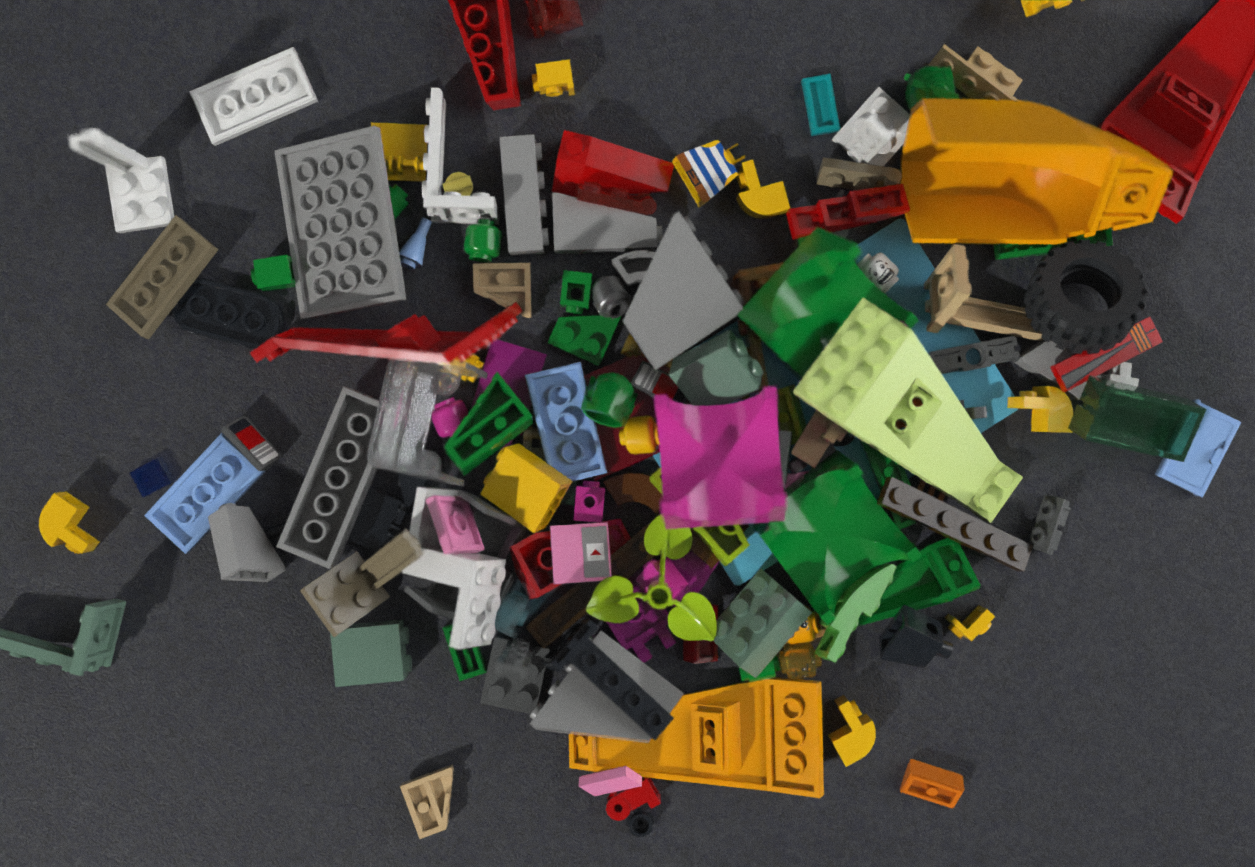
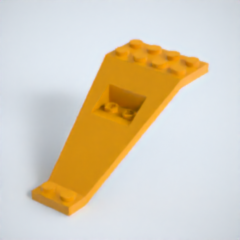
(762, 740)

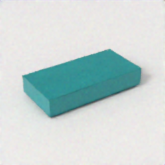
(820, 104)

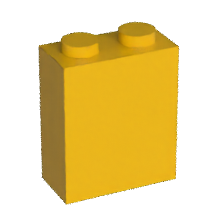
(525, 487)

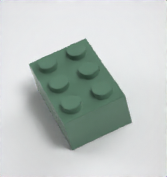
(759, 623)

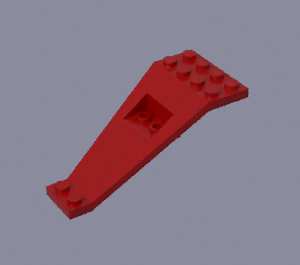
(1190, 99)
(408, 340)

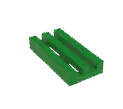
(457, 662)

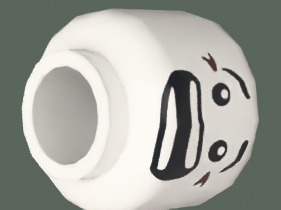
(879, 271)

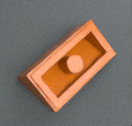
(932, 783)

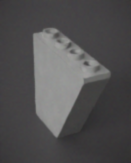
(680, 296)
(584, 710)

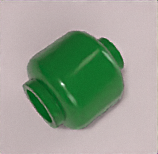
(483, 241)

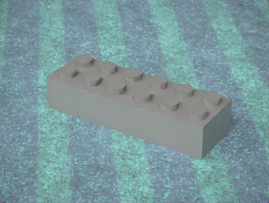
(334, 483)

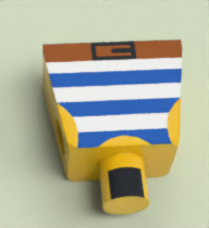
(708, 169)

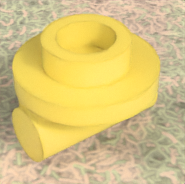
(459, 183)

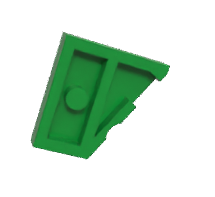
(584, 336)

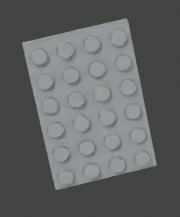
(340, 223)

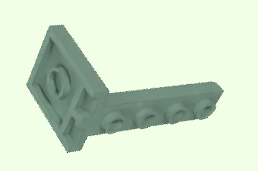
(91, 648)

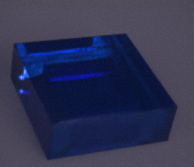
(150, 478)

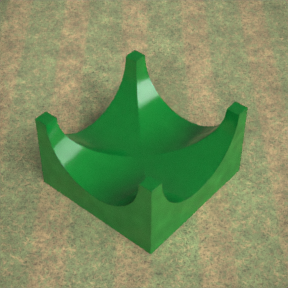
(812, 299)
(833, 533)

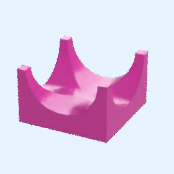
(720, 462)

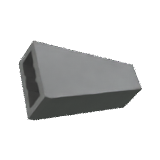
(600, 229)

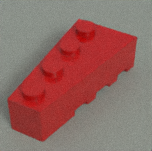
(490, 45)

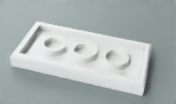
(253, 96)

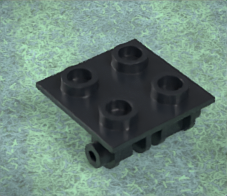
(380, 520)

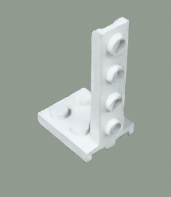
(874, 130)
(135, 183)
(450, 206)

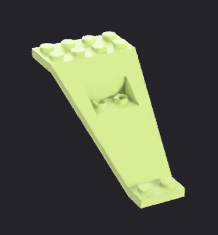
(869, 384)

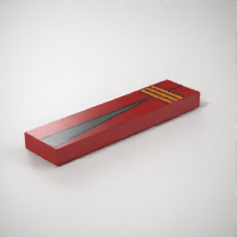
(1078, 367)

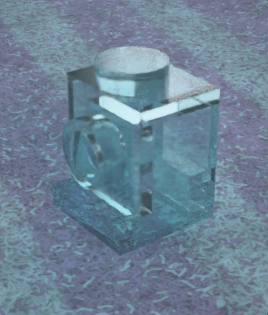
(512, 613)

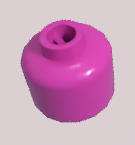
(448, 416)

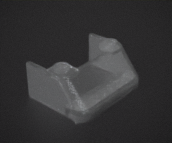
(406, 416)

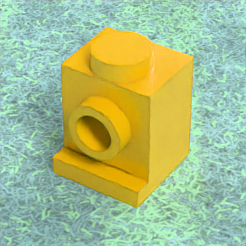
(553, 78)

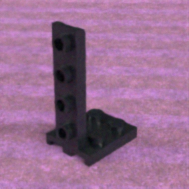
(578, 649)

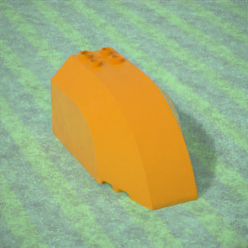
(1020, 174)

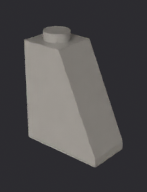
(1038, 361)
(242, 546)

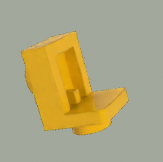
(976, 623)

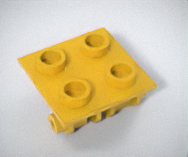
(403, 151)

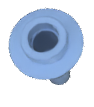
(413, 250)

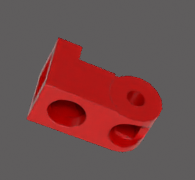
(622, 802)

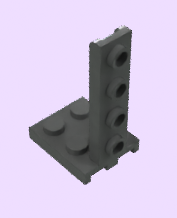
(514, 675)

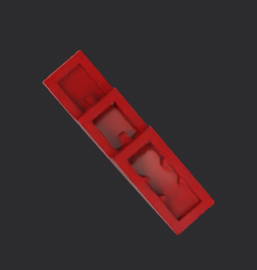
(850, 211)

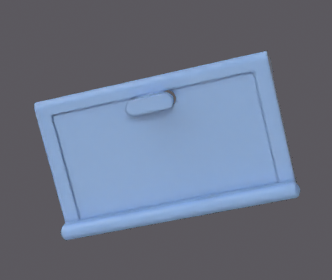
(1196, 471)

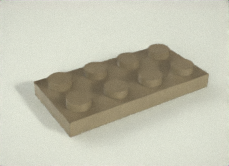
(162, 277)

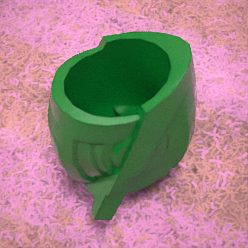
(930, 83)
(609, 400)

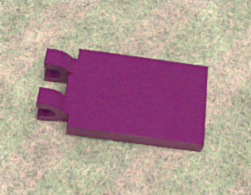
(512, 364)
(644, 626)

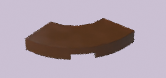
(634, 488)

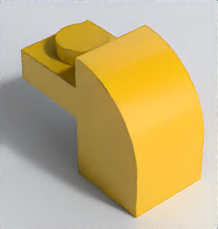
(757, 200)
(1049, 406)
(60, 521)
(856, 737)

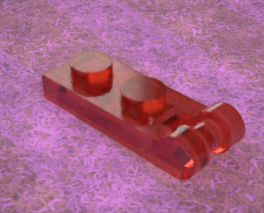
(617, 198)

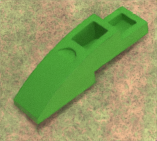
(859, 599)

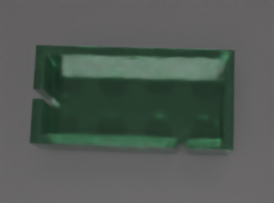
(1136, 419)

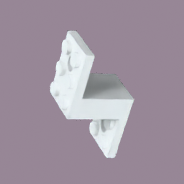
(475, 574)

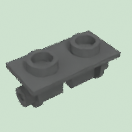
(1051, 514)

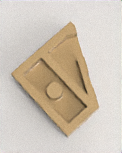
(504, 284)
(429, 800)

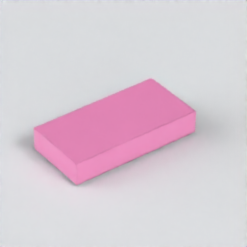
(610, 781)

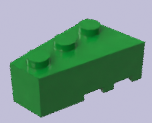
(488, 426)

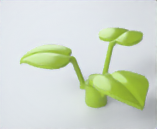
(616, 603)

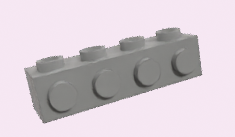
(522, 195)

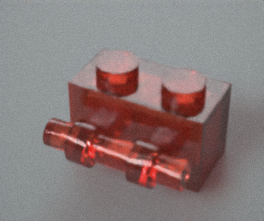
(555, 15)

